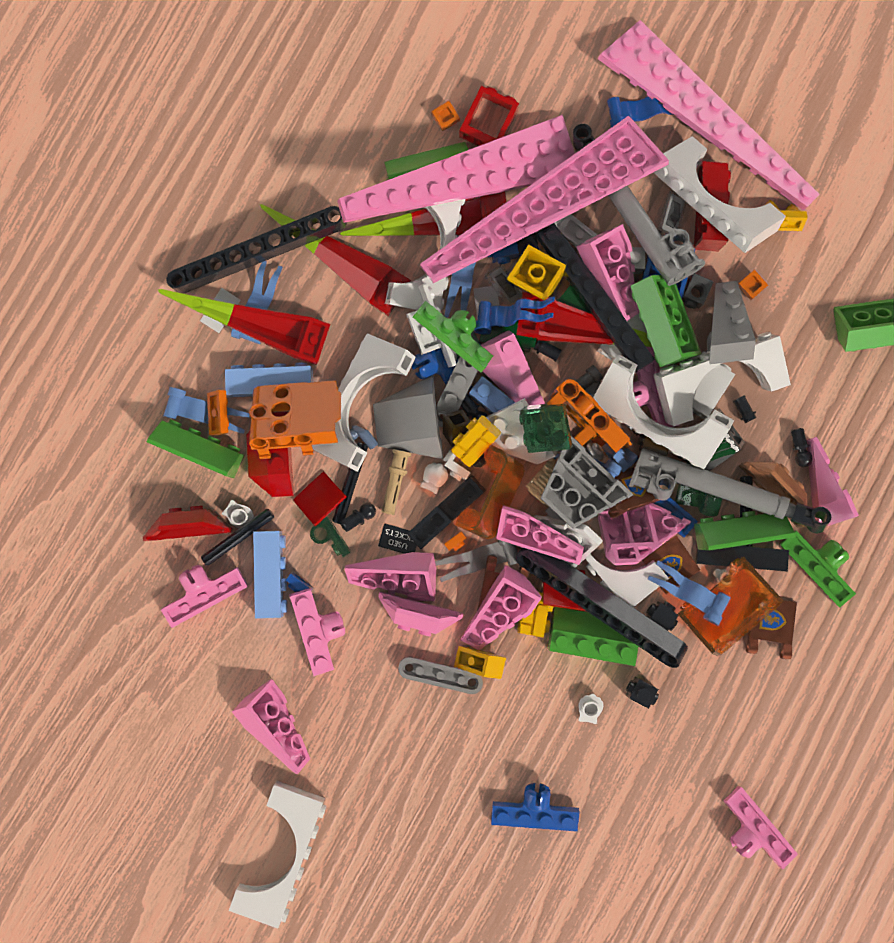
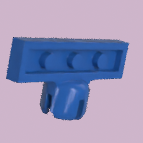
(433, 363)
(535, 812)

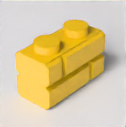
(475, 441)
(536, 623)

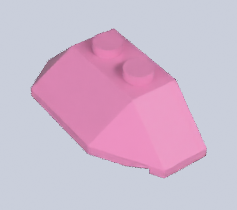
(418, 615)

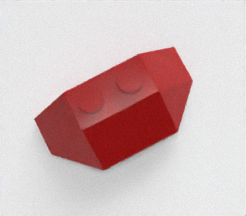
(272, 474)
(186, 524)

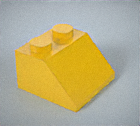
(537, 273)

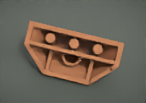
(775, 479)

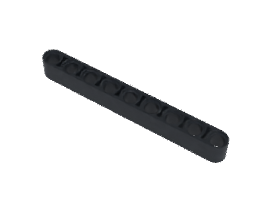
(247, 247)
(604, 606)

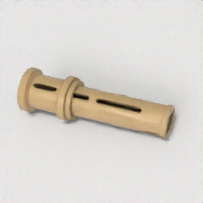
(397, 471)

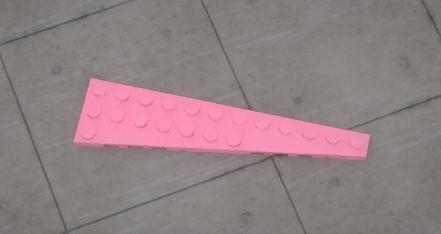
(668, 79)
(484, 170)
(587, 176)

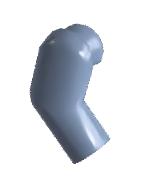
(365, 435)

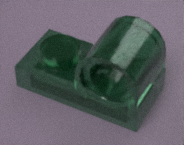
(706, 503)
(333, 534)

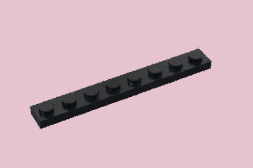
(595, 297)

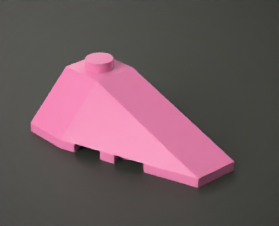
(610, 263)
(510, 369)
(825, 486)
(530, 533)
(405, 573)
(504, 605)
(268, 720)

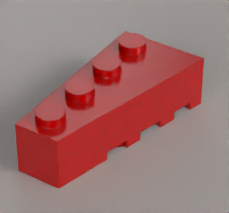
(715, 180)

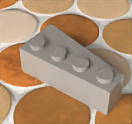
(731, 327)

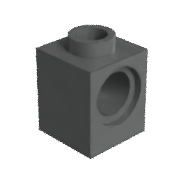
(701, 284)

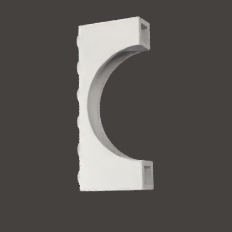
(740, 225)
(408, 294)
(372, 360)
(678, 384)
(708, 390)
(692, 443)
(627, 585)
(269, 901)

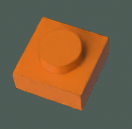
(445, 115)
(752, 284)
(456, 542)

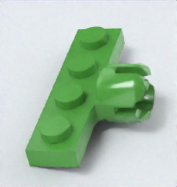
(455, 334)
(822, 565)

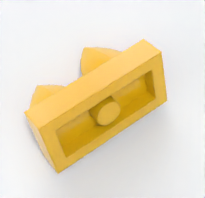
(794, 218)

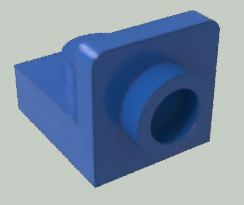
(297, 583)

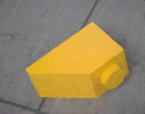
(480, 662)

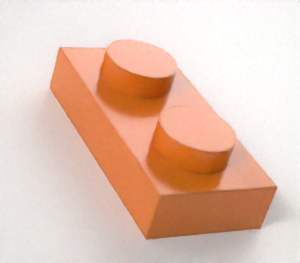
(217, 412)

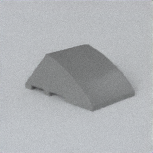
(410, 420)
(581, 487)

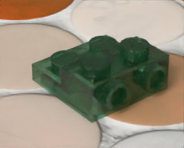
(545, 428)

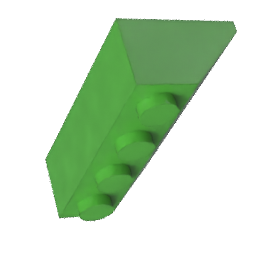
(413, 162)
(665, 320)
(865, 325)
(196, 448)
(741, 530)
(587, 636)

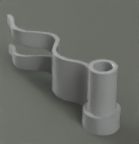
(477, 557)

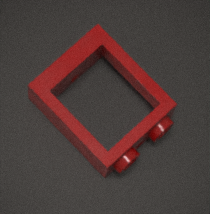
(478, 137)

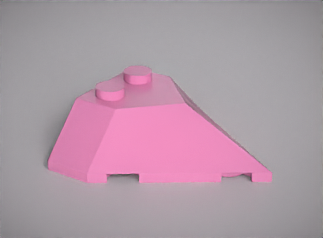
(637, 532)

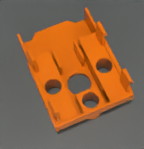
(589, 417)
(310, 421)

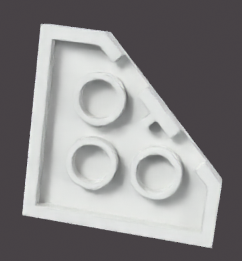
(512, 434)
(581, 534)

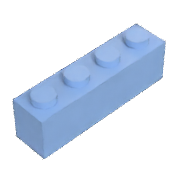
(242, 381)
(269, 574)

